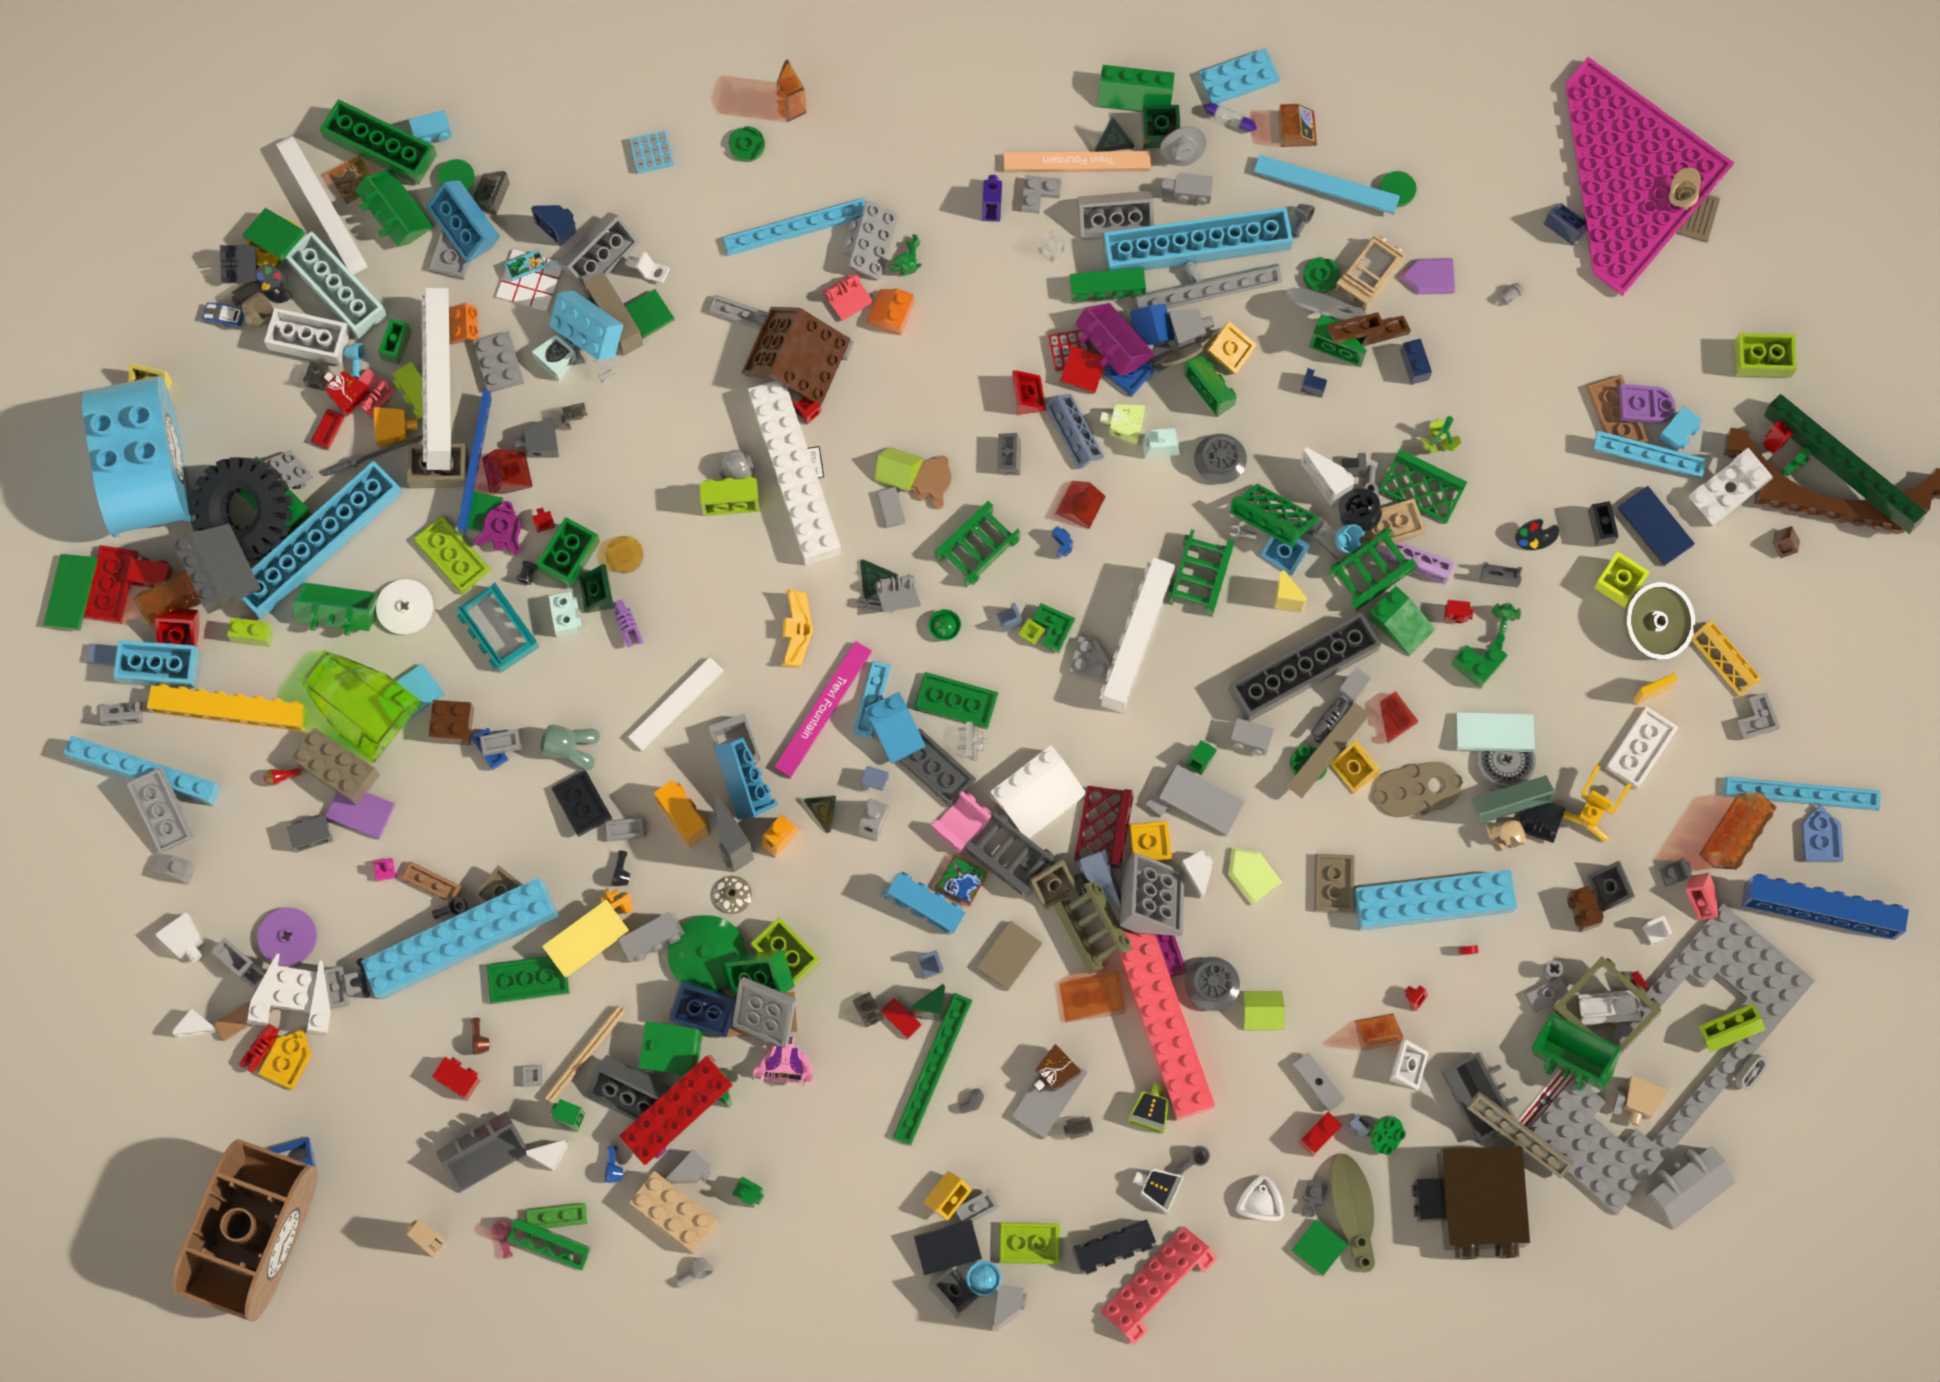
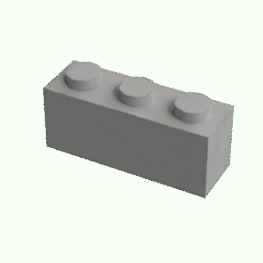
(651, 937)

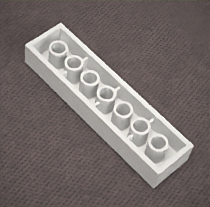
(1137, 635)

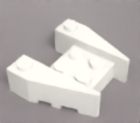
(292, 991)

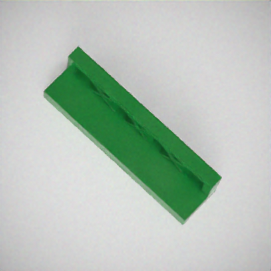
(549, 1236)

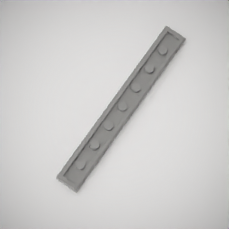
(1212, 288)
(746, 315)

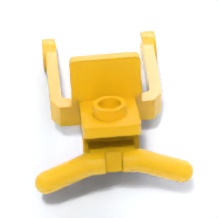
(1595, 807)

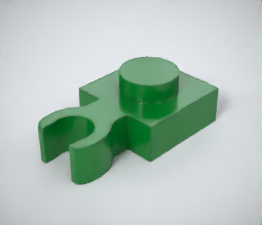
(1800, 460)

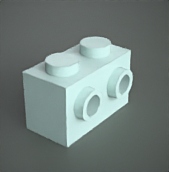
(564, 614)

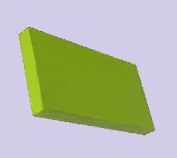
(452, 554)

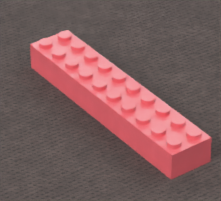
(1165, 1026)

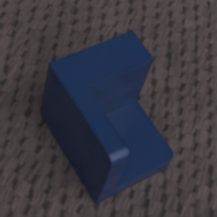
(1313, 385)

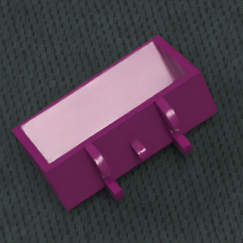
(1113, 338)

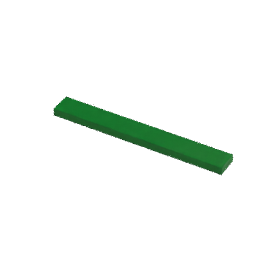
(932, 1069)

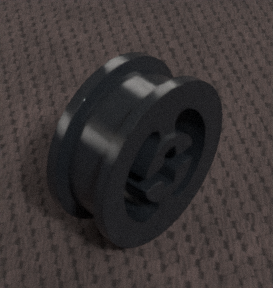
(1359, 501)

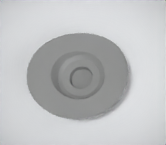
(1183, 146)

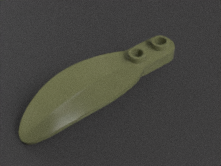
(1353, 1208)

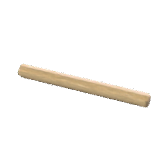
(584, 1054)

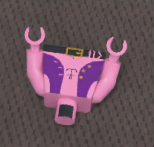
(785, 1065)

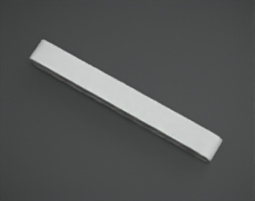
(321, 205)

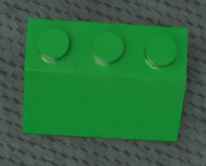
(1209, 385)

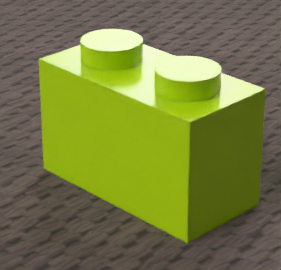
(250, 632)

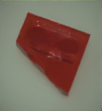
(1396, 717)

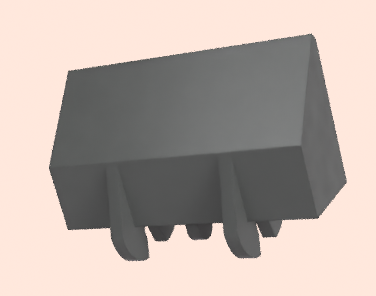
(1469, 1078)
(482, 1151)

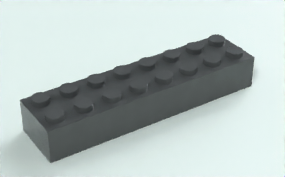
(1304, 667)

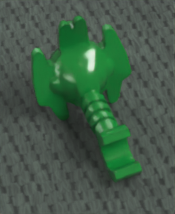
(907, 262)
(1506, 612)

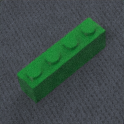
(1107, 284)

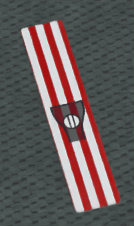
(1544, 1099)

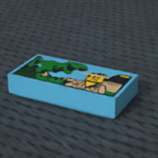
(525, 265)

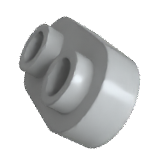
(1751, 1071)

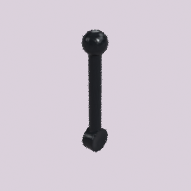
(366, 994)

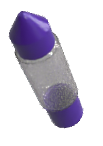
(1230, 117)

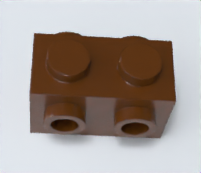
(1585, 909)

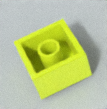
(1621, 579)

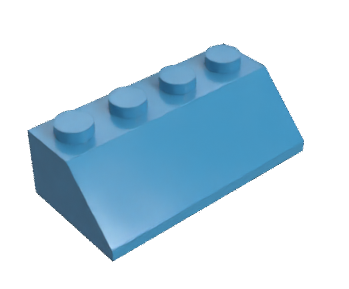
(462, 220)

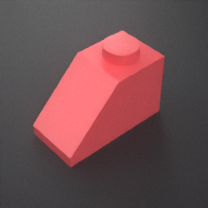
(1702, 896)

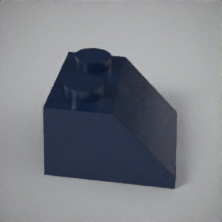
(555, 222)

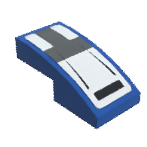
(224, 314)

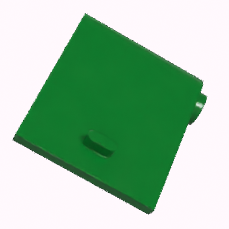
(672, 1046)

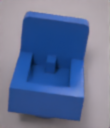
(1064, 540)

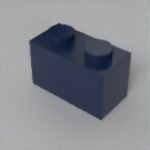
(1416, 361)

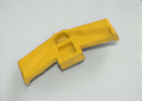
(797, 628)

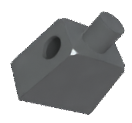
(539, 440)

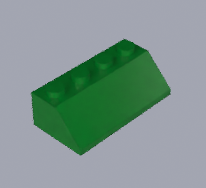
(1133, 88)

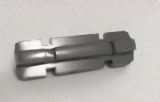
(872, 604)

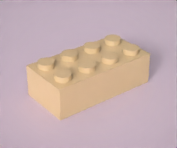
(674, 1212)

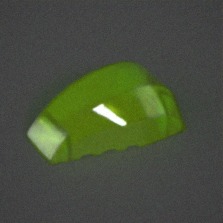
(358, 701)

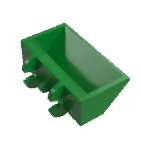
(393, 208)
(335, 607)
(1576, 1053)

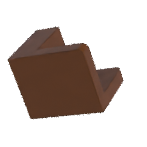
(1786, 542)

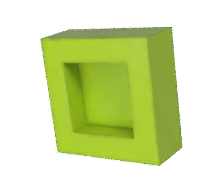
(1031, 631)

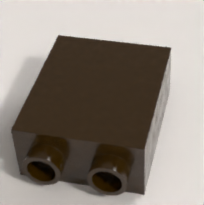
(1484, 1201)

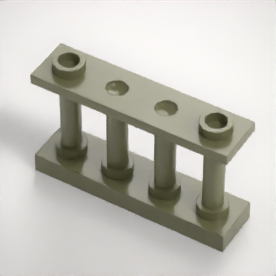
(1078, 934)

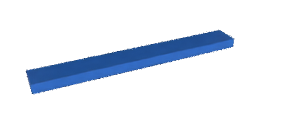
(474, 462)

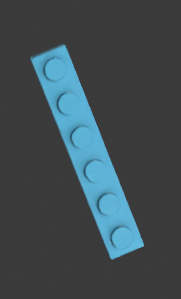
(1649, 454)

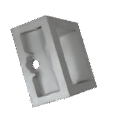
(731, 725)

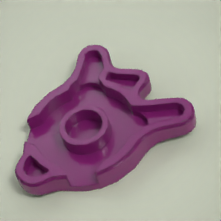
(501, 528)

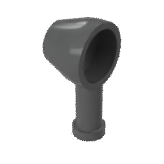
(1305, 214)
(1194, 1159)

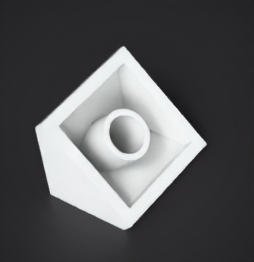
(1408, 1065)

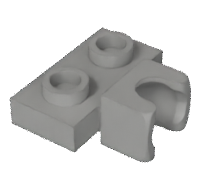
(340, 986)

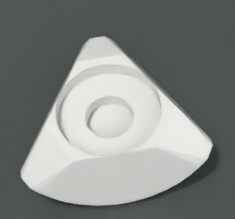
(1261, 1200)

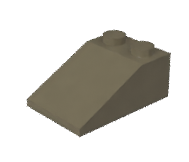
(496, 885)

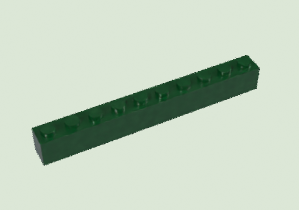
(1847, 465)

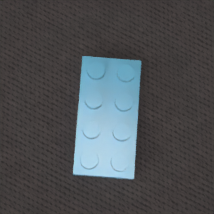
(1238, 77)

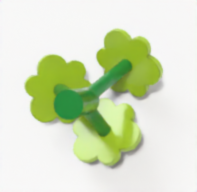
(1440, 430)

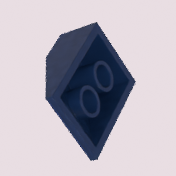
(702, 1008)

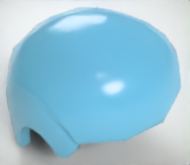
(1348, 538)

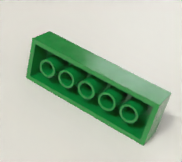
(378, 141)

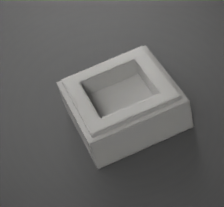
(532, 1076)

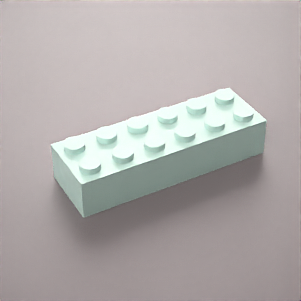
(335, 285)

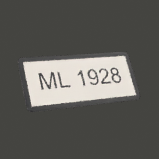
(815, 454)

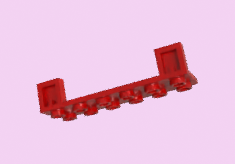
(676, 1110)

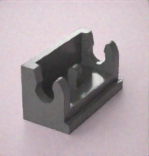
(1009, 453)
(1500, 575)

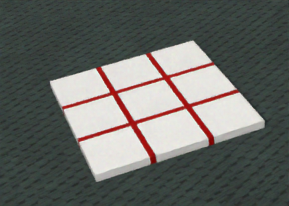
(531, 290)

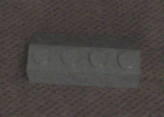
(624, 1088)

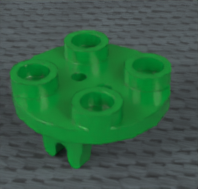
(1386, 1142)

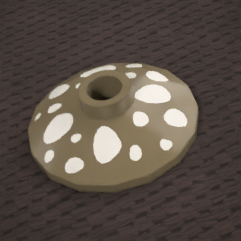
(735, 903)

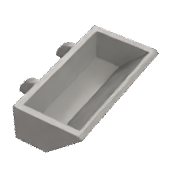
(1691, 1186)

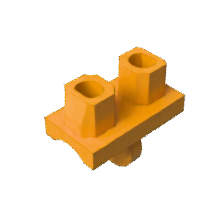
(622, 901)

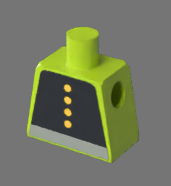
(1151, 1110)

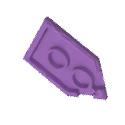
(1430, 276)

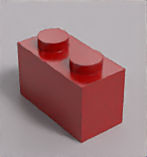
(147, 573)
(456, 1077)
(1320, 1134)

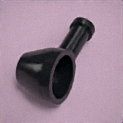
(620, 876)
(452, 907)

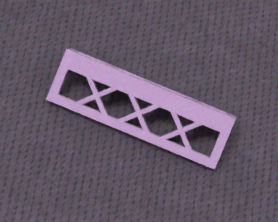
(1424, 568)

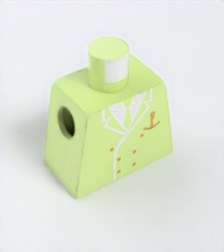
(1125, 422)

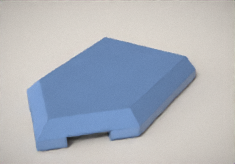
(1822, 837)

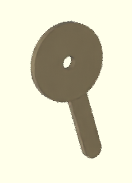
(1187, 352)

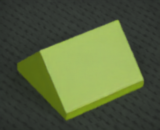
(897, 468)
(1263, 1010)

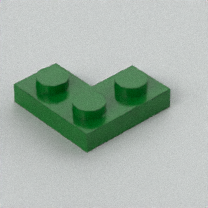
(1057, 623)

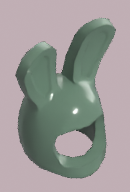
(561, 742)

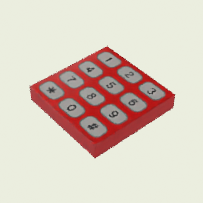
(1061, 345)

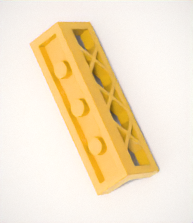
(1730, 653)

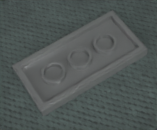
(938, 771)

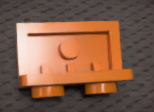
(463, 323)

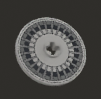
(1503, 774)

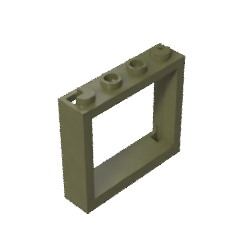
(1623, 978)

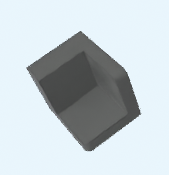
(1356, 466)

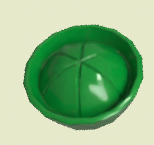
(944, 625)

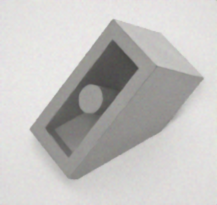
(1354, 686)
(173, 868)
(690, 1170)

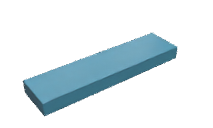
(872, 694)

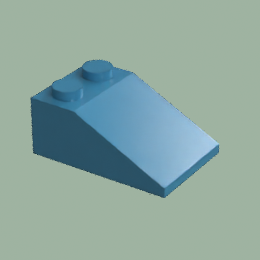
(894, 727)

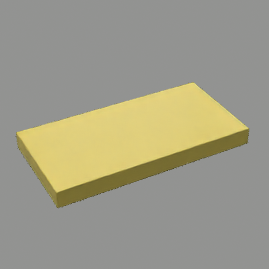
(585, 938)

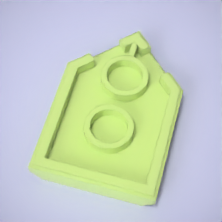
(1252, 874)

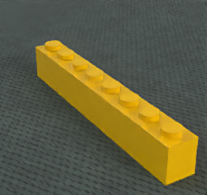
(227, 708)

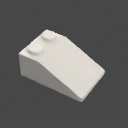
(1328, 476)

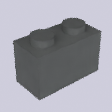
(309, 833)

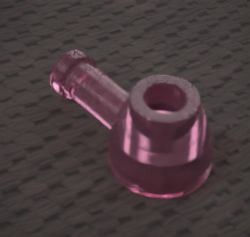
(502, 1237)

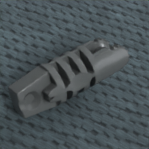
(1329, 720)

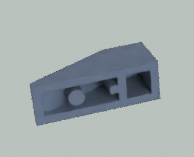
(1097, 868)

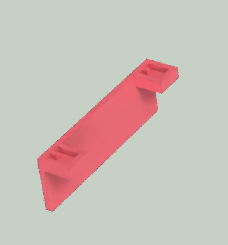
(1156, 1281)

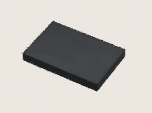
(581, 803)
(947, 1247)

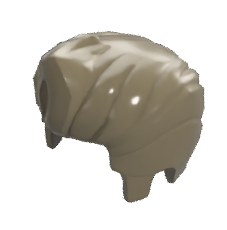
(257, 310)

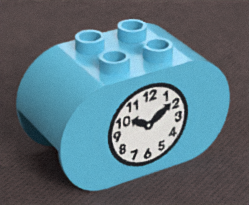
(136, 455)

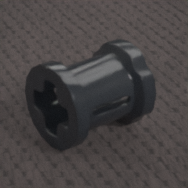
(527, 572)

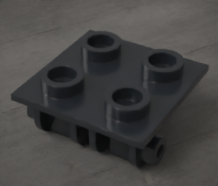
(238, 263)
(1542, 821)

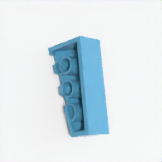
(743, 779)
(923, 902)

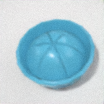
(983, 1278)

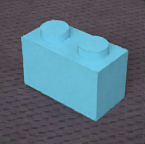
(431, 127)
(1679, 429)

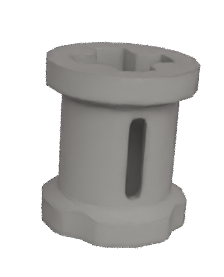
(1550, 965)

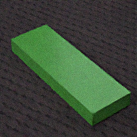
(558, 1216)

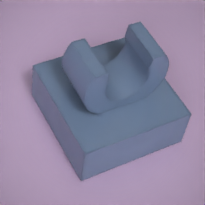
(1361, 1125)

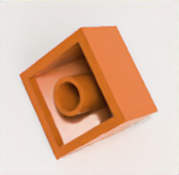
(891, 310)

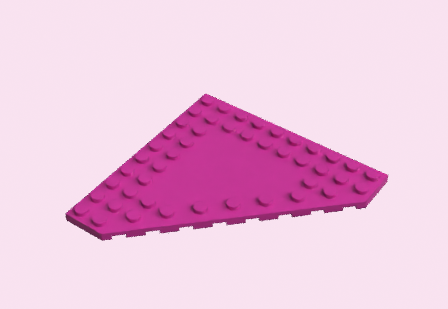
(1626, 171)

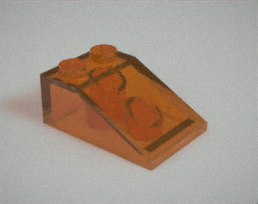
(1092, 997)

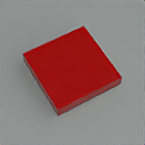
(1082, 369)

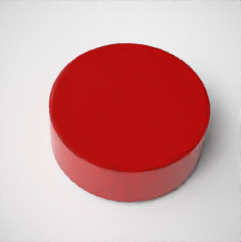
(1468, 950)

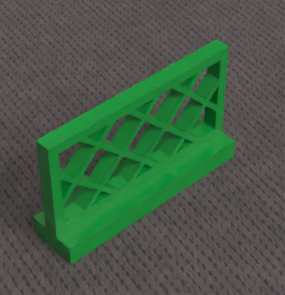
(1429, 471)
(1269, 521)

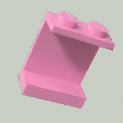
(962, 822)

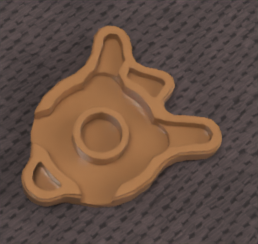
(932, 480)

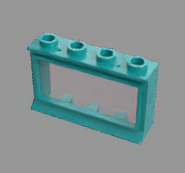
(497, 628)

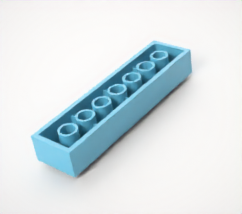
(1435, 900)

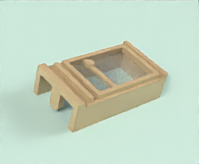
(1371, 270)

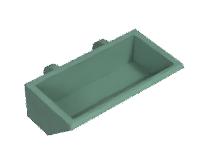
(1513, 799)

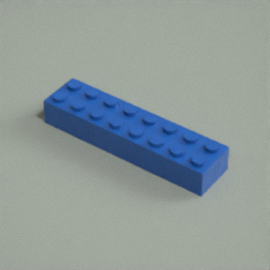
(1825, 907)

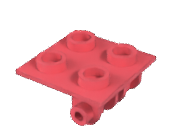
(848, 296)
(380, 392)

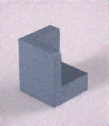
(1010, 618)
(874, 778)
(930, 964)

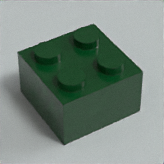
(1158, 123)

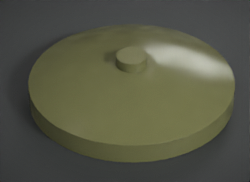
(1659, 621)

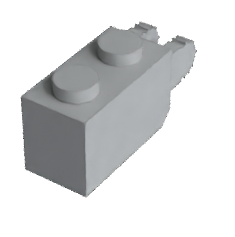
(1188, 188)

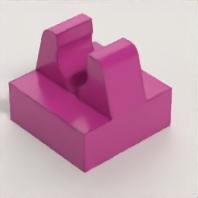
(384, 869)

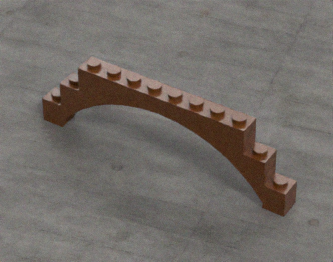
(1789, 496)

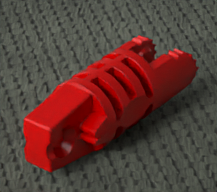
(259, 1048)

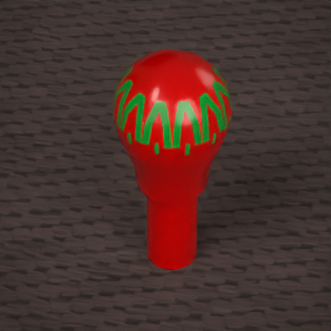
(275, 776)

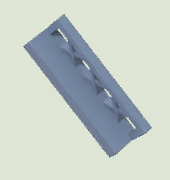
(1071, 430)

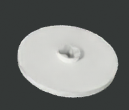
(404, 621)

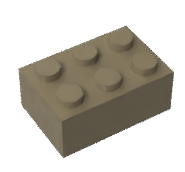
(420, 477)

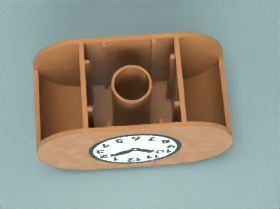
(244, 1230)

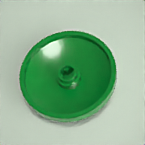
(704, 950)

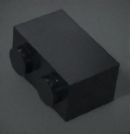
(1603, 523)
(1428, 1200)

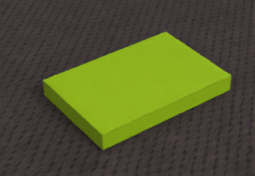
(1029, 1243)

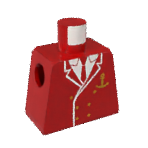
(345, 391)

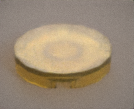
(624, 554)

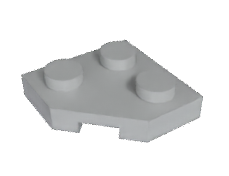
(1089, 661)

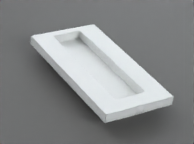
(1609, 1008)

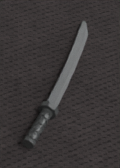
(354, 462)

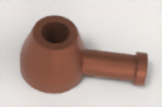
(479, 1043)

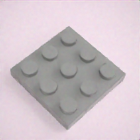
(764, 1012)

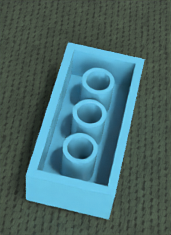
(586, 325)
(156, 664)

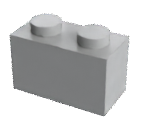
(1251, 737)

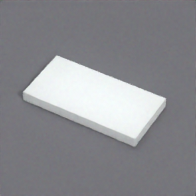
(1641, 747)

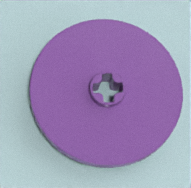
(274, 929)

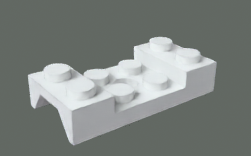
(1744, 472)

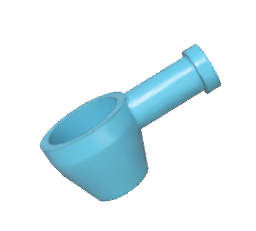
(356, 353)

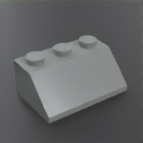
(1008, 1305)

